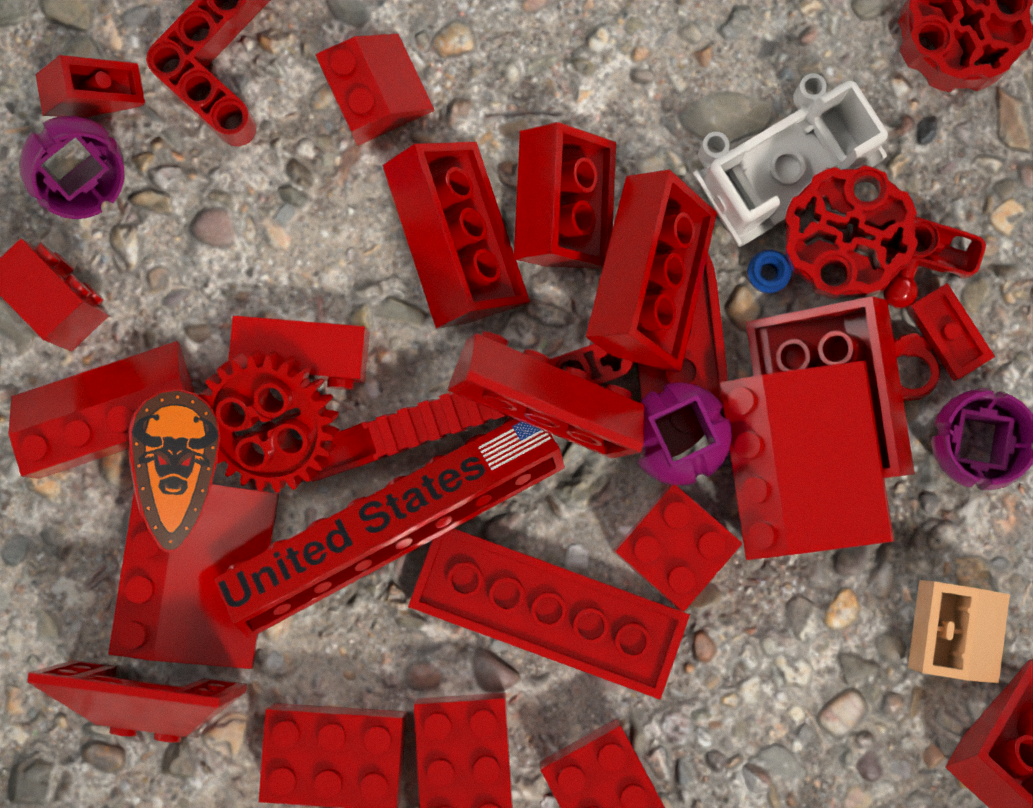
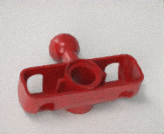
(936, 256)

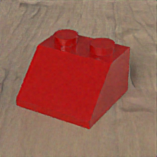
(374, 84)

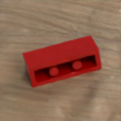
(331, 350)

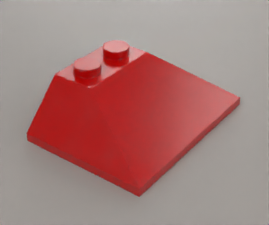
(135, 705)

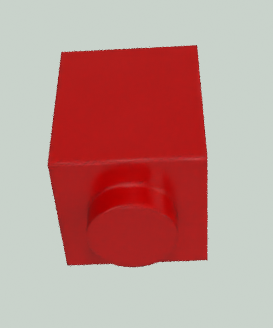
(88, 86)

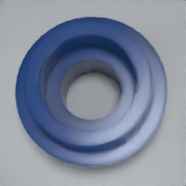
(778, 262)

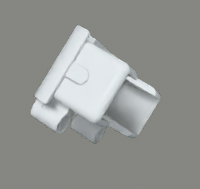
(760, 177)

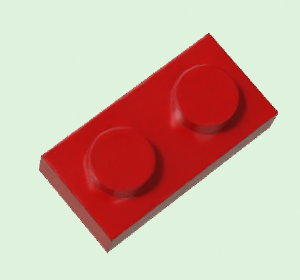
(950, 332)

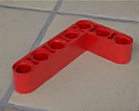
(196, 57)

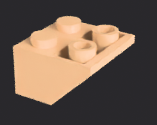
(958, 631)

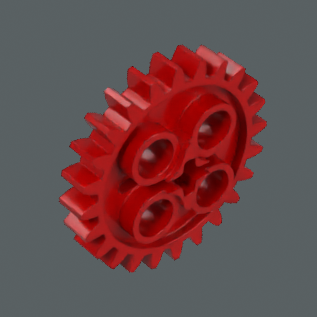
(284, 457)

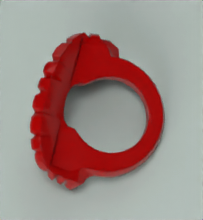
(915, 346)

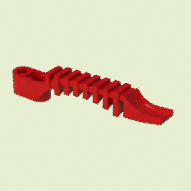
(438, 417)

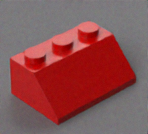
(564, 197)

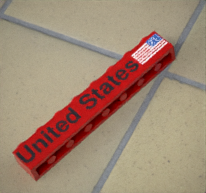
(386, 524)

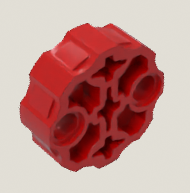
(985, 37)
(838, 188)

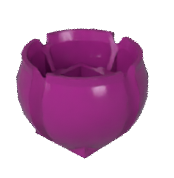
(84, 187)
(1011, 443)
(655, 457)

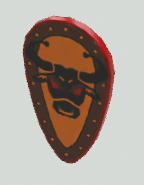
(173, 463)

